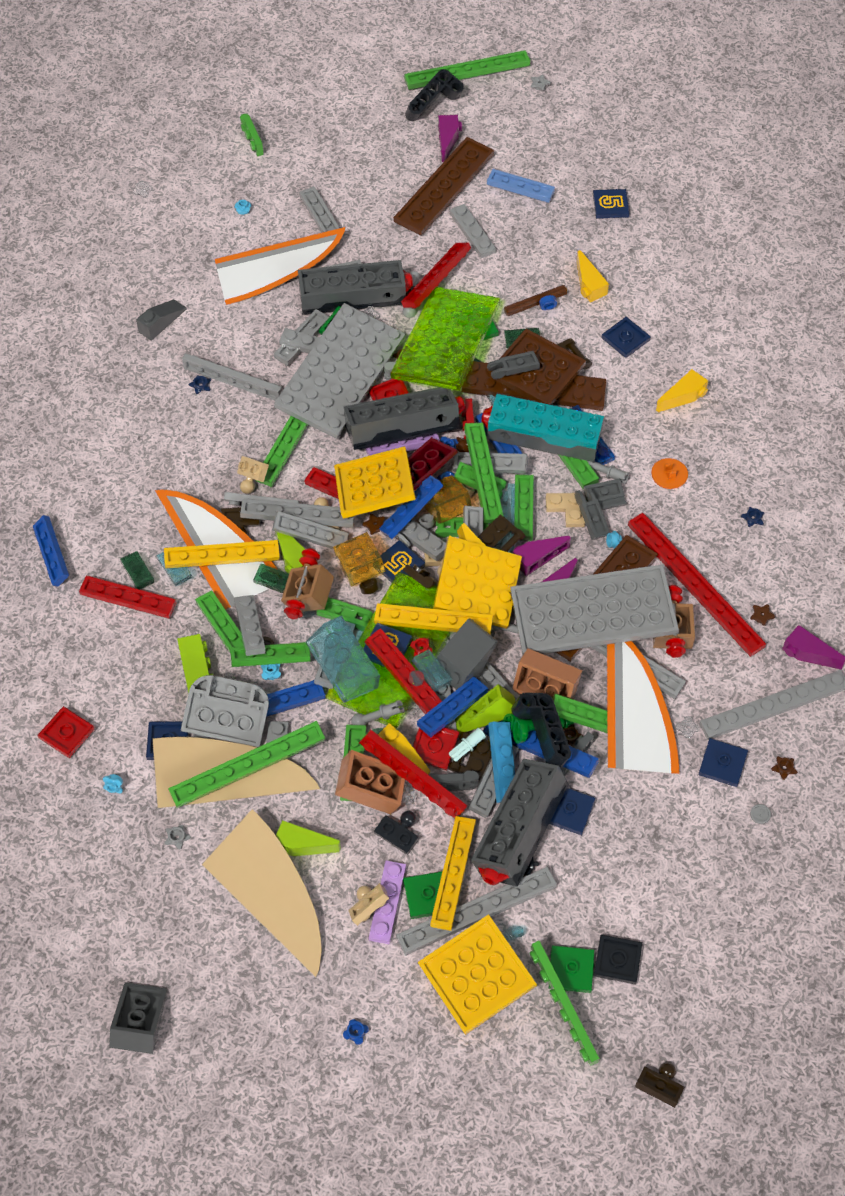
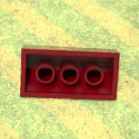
(428, 460)

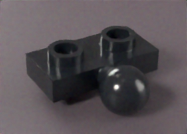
(396, 833)

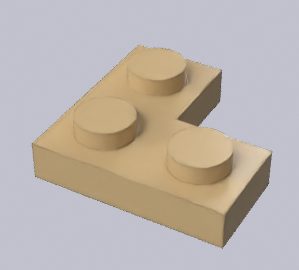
(565, 503)

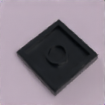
(618, 959)

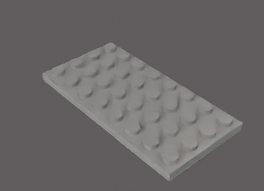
(339, 370)
(594, 610)

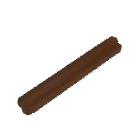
(534, 300)

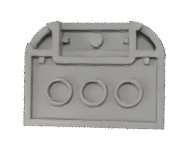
(226, 710)

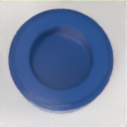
(548, 302)

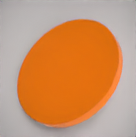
(669, 473)

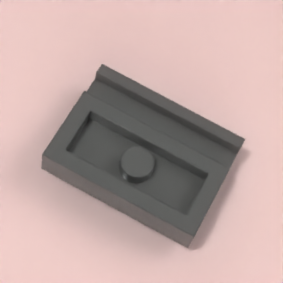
(609, 494)

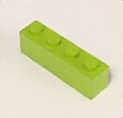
(193, 658)

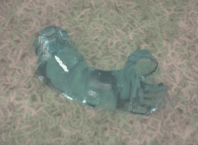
(513, 932)

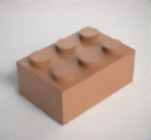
(545, 675)
(369, 782)

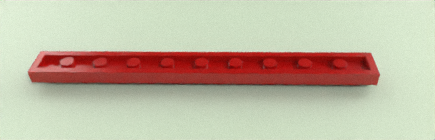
(697, 585)

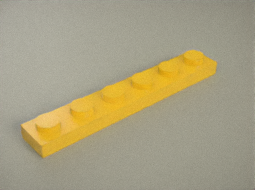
(221, 554)
(428, 618)
(453, 873)

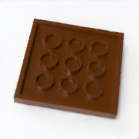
(555, 373)

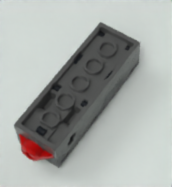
(355, 285)
(402, 417)
(519, 822)

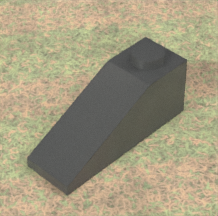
(159, 317)

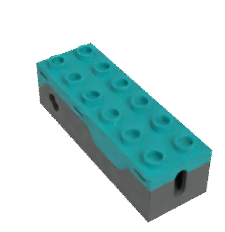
(543, 427)

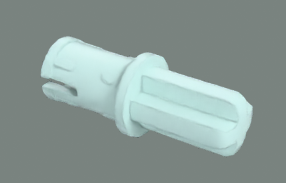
(467, 744)

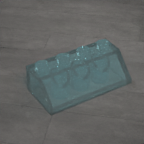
(343, 659)

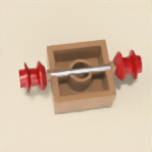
(307, 586)
(678, 643)

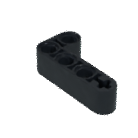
(440, 86)
(547, 725)

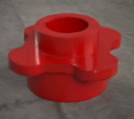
(420, 642)

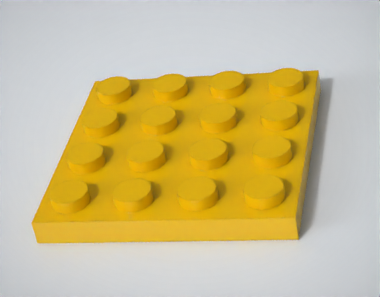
(374, 482)
(477, 580)
(477, 974)

